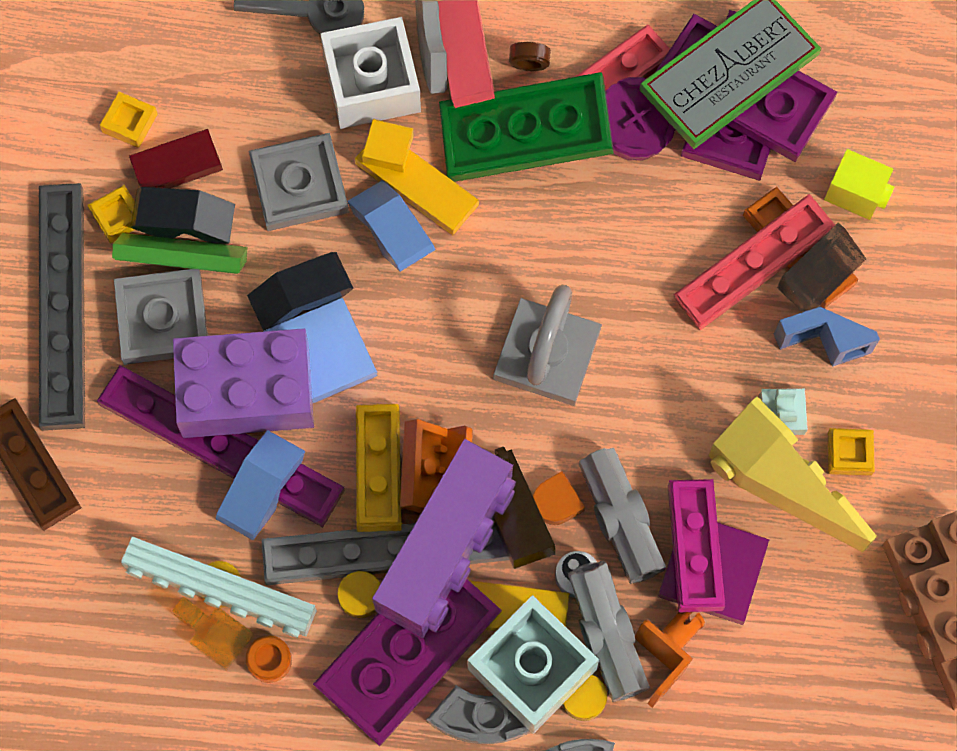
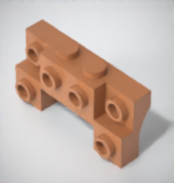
(927, 575)

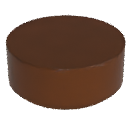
(529, 56)

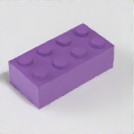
(444, 538)

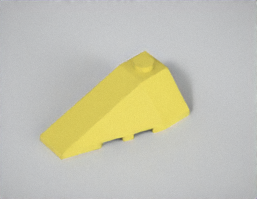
(762, 460)

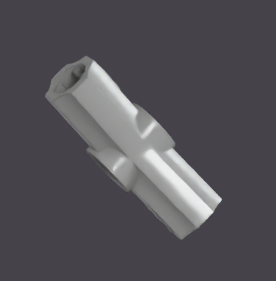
(608, 631)

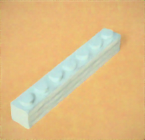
(218, 587)

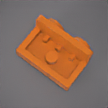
(426, 457)

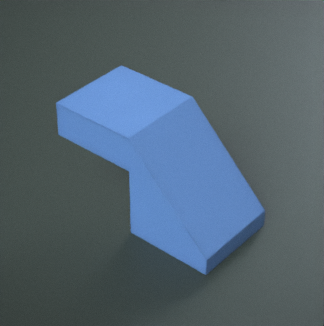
(392, 225)
(841, 337)
(258, 484)

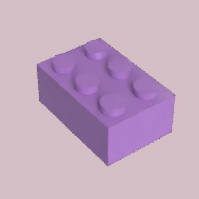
(243, 383)

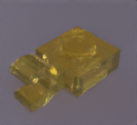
(217, 635)

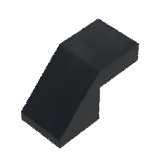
(181, 211)
(300, 289)

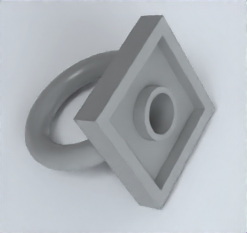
(548, 348)

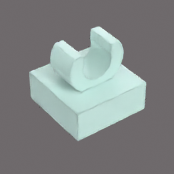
(788, 406)

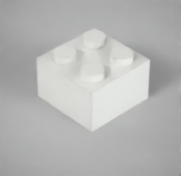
(371, 72)

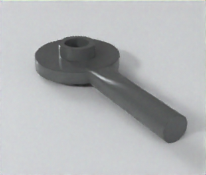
(322, 14)

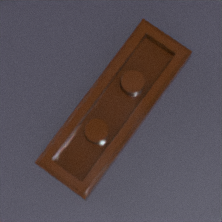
(33, 468)

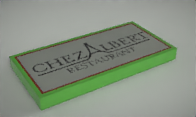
(729, 70)

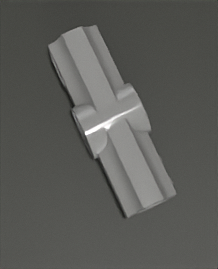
(622, 515)

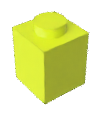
(860, 185)

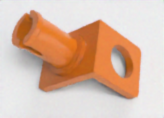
(668, 646)

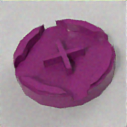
(635, 123)

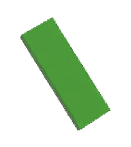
(179, 253)

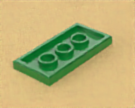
(527, 128)

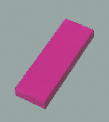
(696, 545)

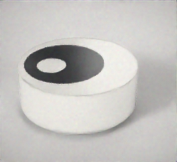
(567, 564)

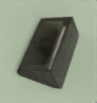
(822, 269)

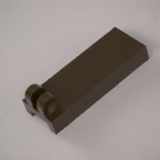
(522, 524)

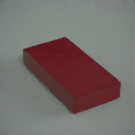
(177, 161)

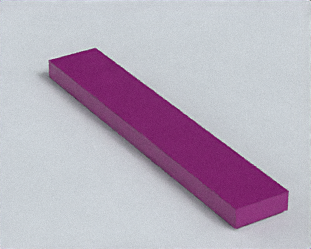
(155, 412)

